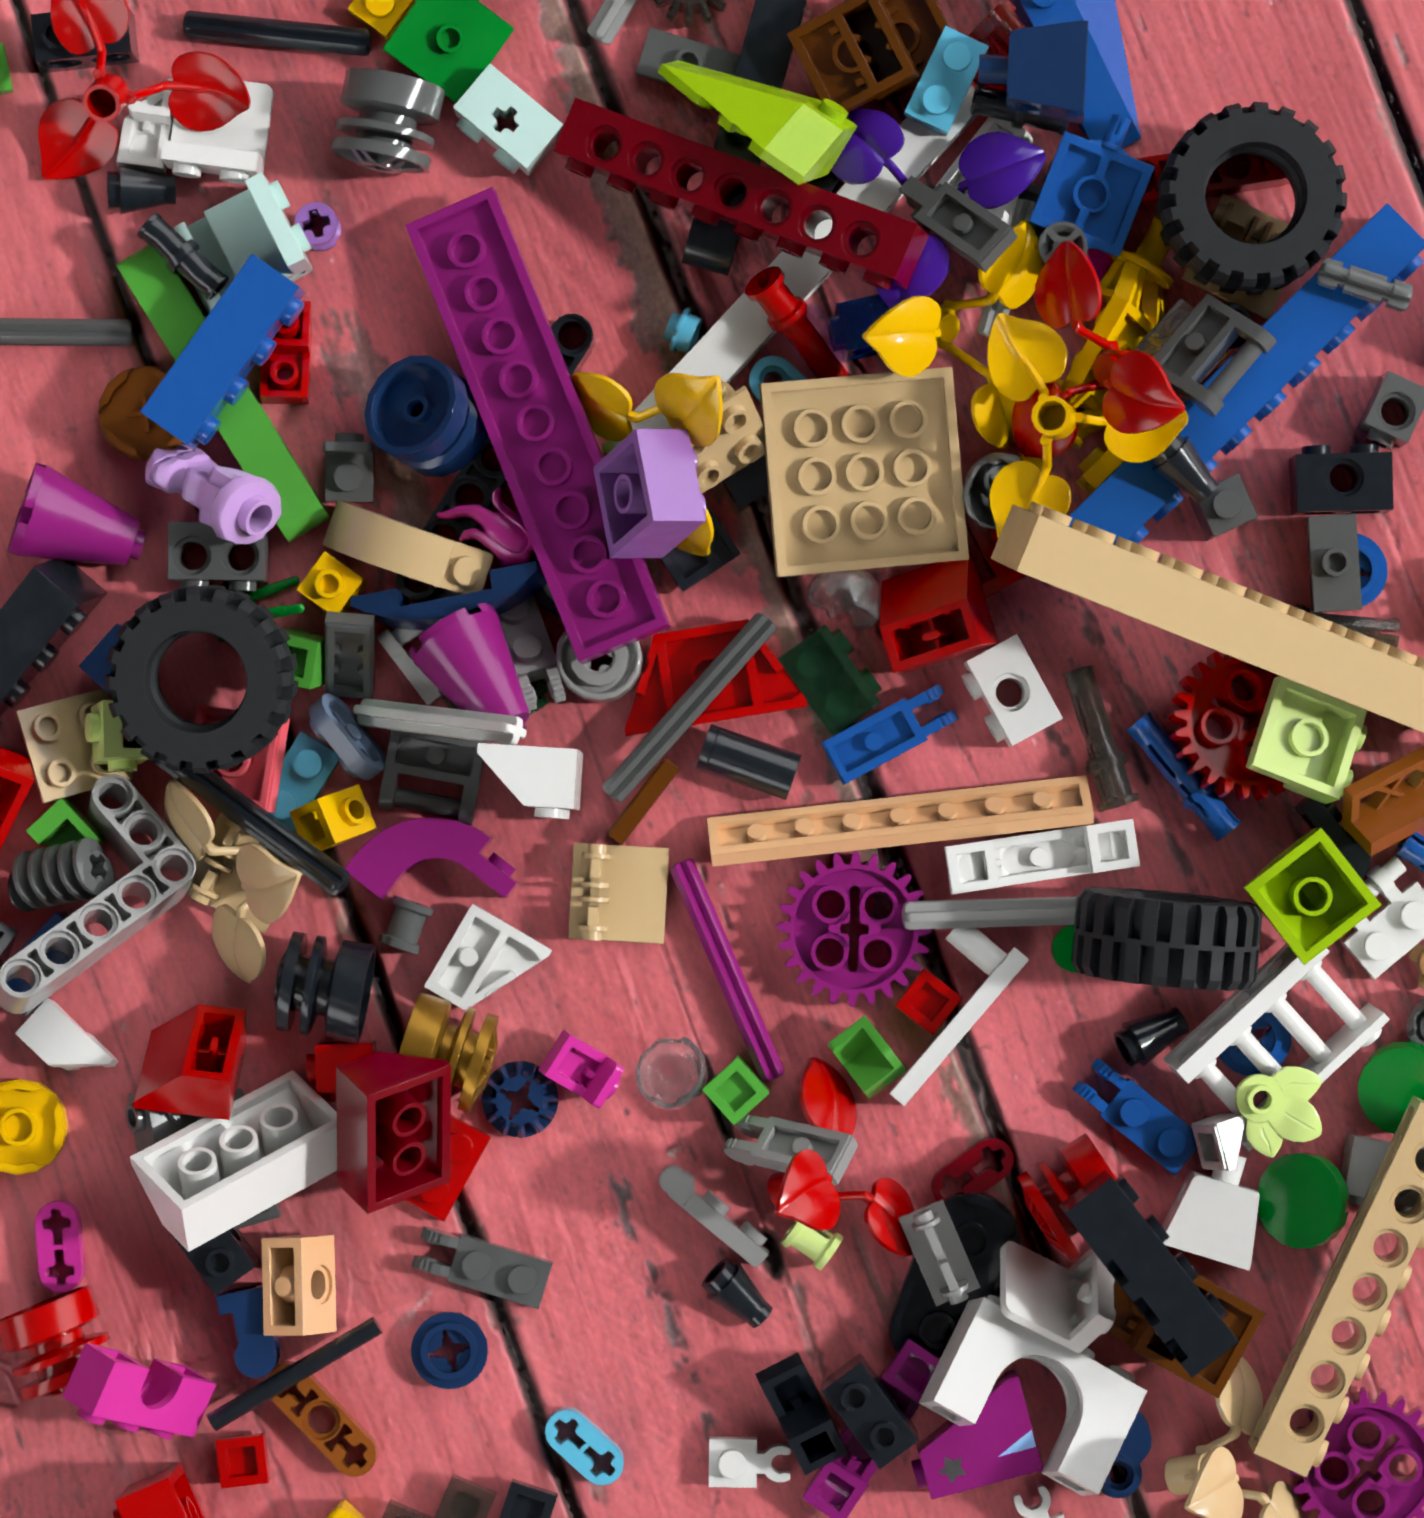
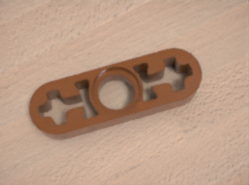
(319, 1439)

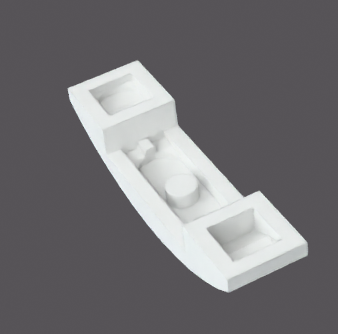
(1042, 856)

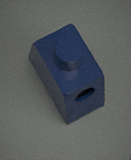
(1042, 70)

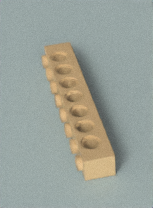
(1356, 1259)

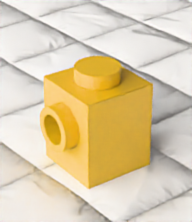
(334, 818)

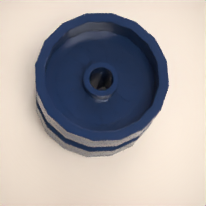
(425, 416)

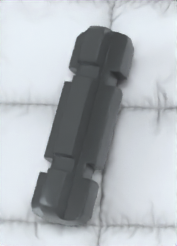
(1364, 284)

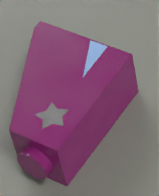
(983, 1453)

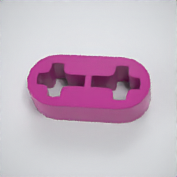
(48, 1247)

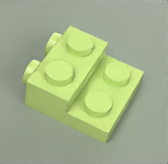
(1307, 740)

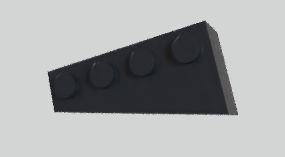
(38, 621)
(1149, 1273)

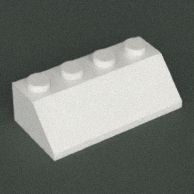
(538, 776)
(237, 1167)

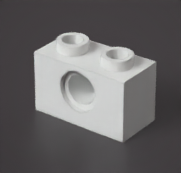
(1010, 662)

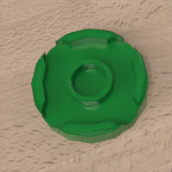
(1390, 1081)
(1303, 1200)

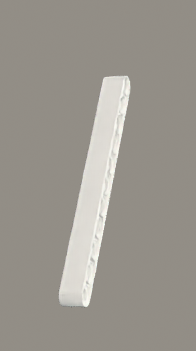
(744, 326)

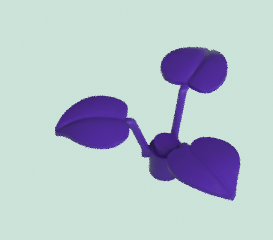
(994, 168)

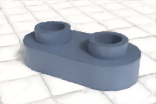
(354, 745)

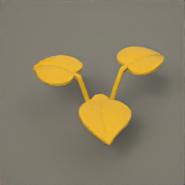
(912, 330)
(1020, 361)
(685, 402)

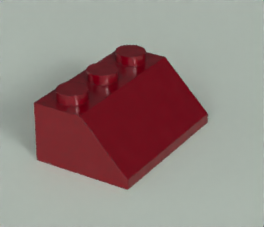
(392, 1127)

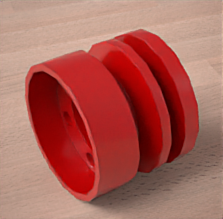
(1082, 1165)
(52, 1338)

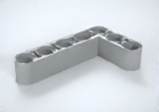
(107, 907)

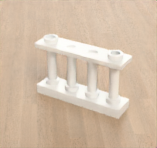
(1233, 1019)

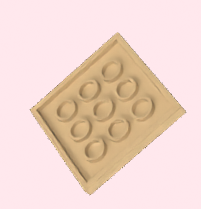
(863, 472)

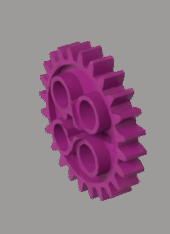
(809, 927)
(1401, 1494)

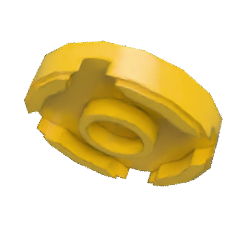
(30, 1126)

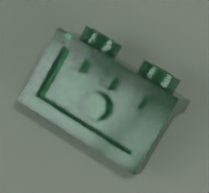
(830, 679)

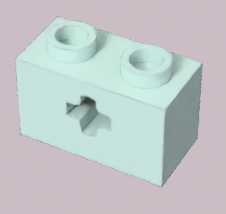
(498, 96)

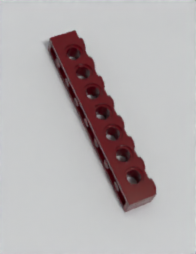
(593, 128)

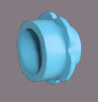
(683, 331)

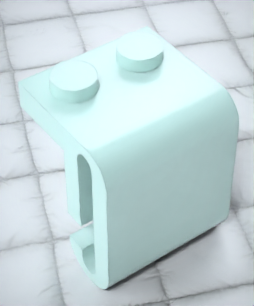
(248, 226)

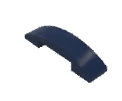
(509, 589)

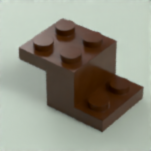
(868, 48)
(1138, 1334)

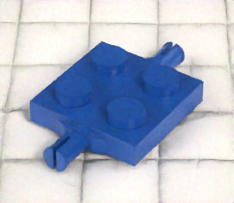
(1094, 188)

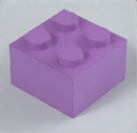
(649, 493)

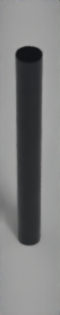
(294, 1373)

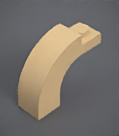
(407, 549)

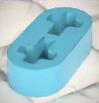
(592, 1437)

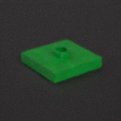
(448, 42)

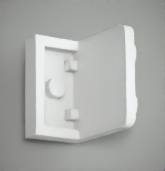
(229, 151)
(1056, 1301)

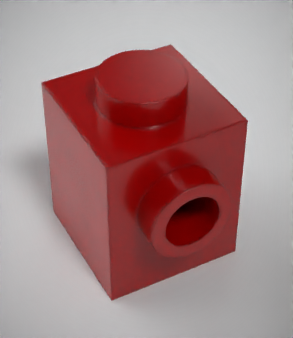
(328, 1055)

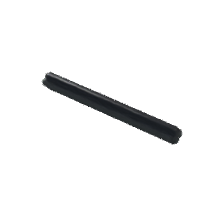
(262, 826)

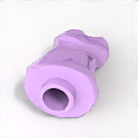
(228, 499)

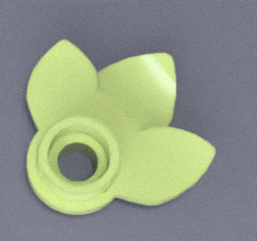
(1285, 1113)

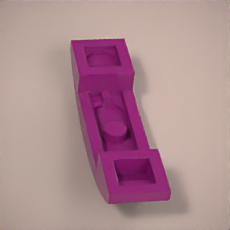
(843, 1481)

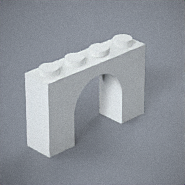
(1098, 1398)

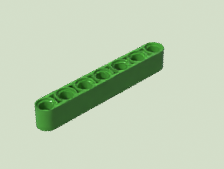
(243, 425)

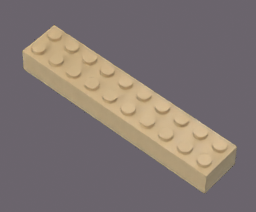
(1213, 612)

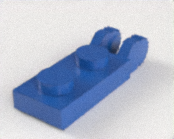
(883, 736)
(1142, 1119)

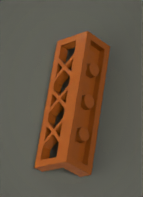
(1393, 808)

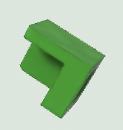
(310, 657)
(63, 824)
(867, 1057)
(736, 1090)

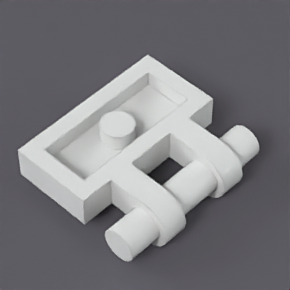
(1394, 928)

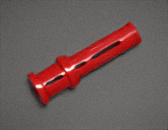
(788, 316)

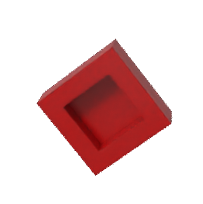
(928, 1001)
(243, 1460)

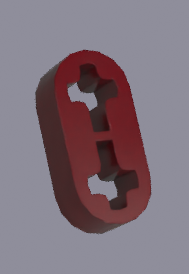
(966, 1161)

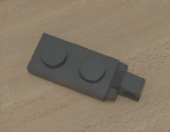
(958, 222)

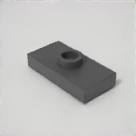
(666, 47)
(1333, 563)
(350, 654)

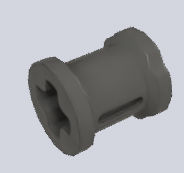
(406, 924)

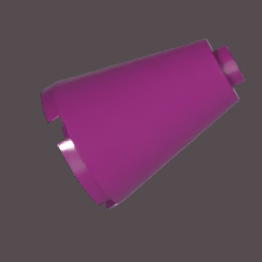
(72, 523)
(472, 663)

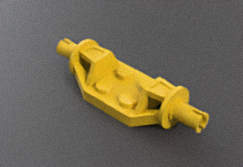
(1120, 320)

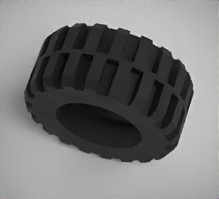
(1293, 150)
(138, 692)
(1166, 938)

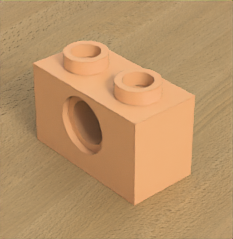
(298, 1285)

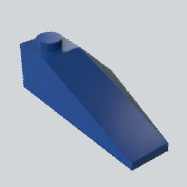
(1107, 72)

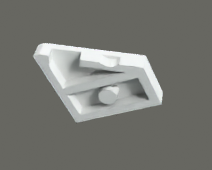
(483, 959)

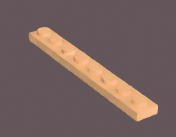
(900, 820)

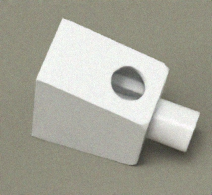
(1215, 1217)

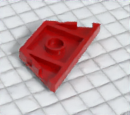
(683, 655)

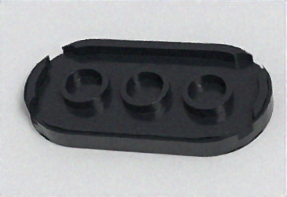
(983, 1229)

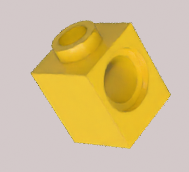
(331, 584)

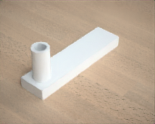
(1000, 970)

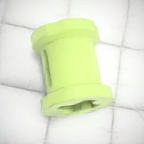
(814, 1244)

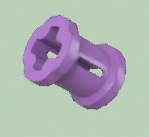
(331, 232)

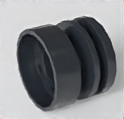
(325, 987)

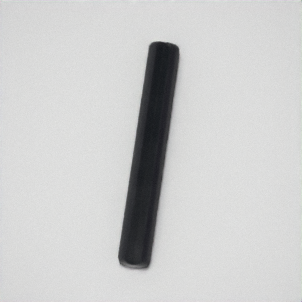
(277, 33)

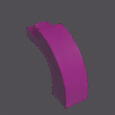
(405, 844)

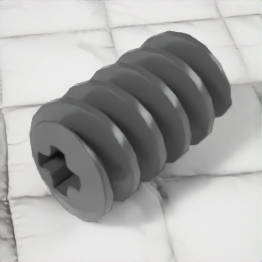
(59, 875)

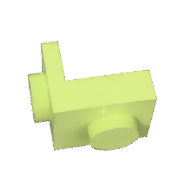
(108, 740)

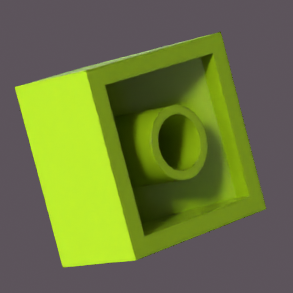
(1311, 895)

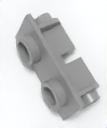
(939, 1253)

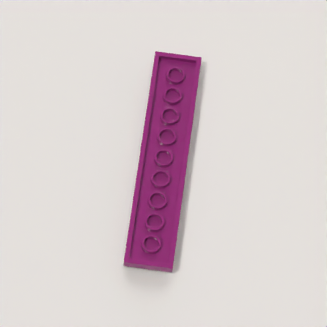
(534, 422)

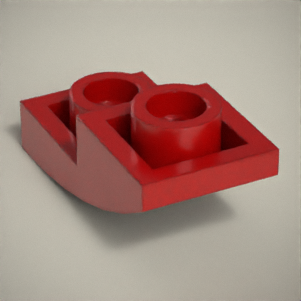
(288, 369)

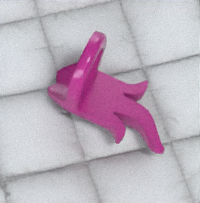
(502, 531)

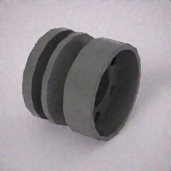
(386, 130)

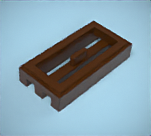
(643, 801)

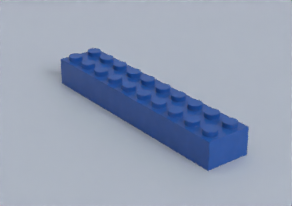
(1302, 327)

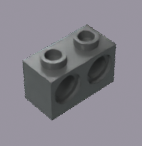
(218, 562)

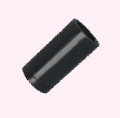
(748, 761)

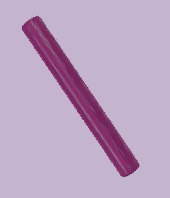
(727, 970)

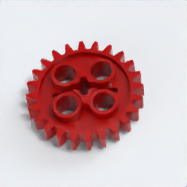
(1223, 758)

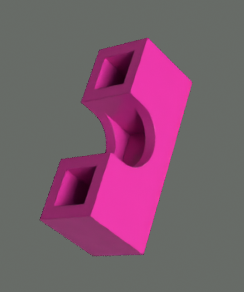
(120, 1389)

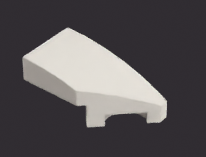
(144, 133)
(61, 1040)

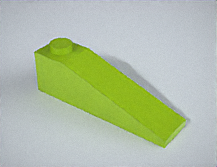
(786, 128)

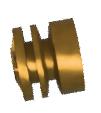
(466, 1050)

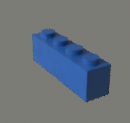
(223, 353)

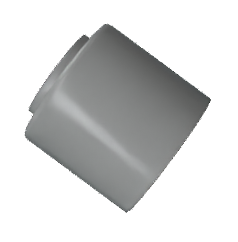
(603, 685)

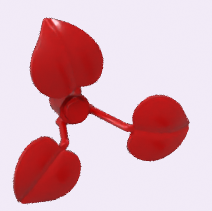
(77, 133)
(1137, 384)
(806, 1187)

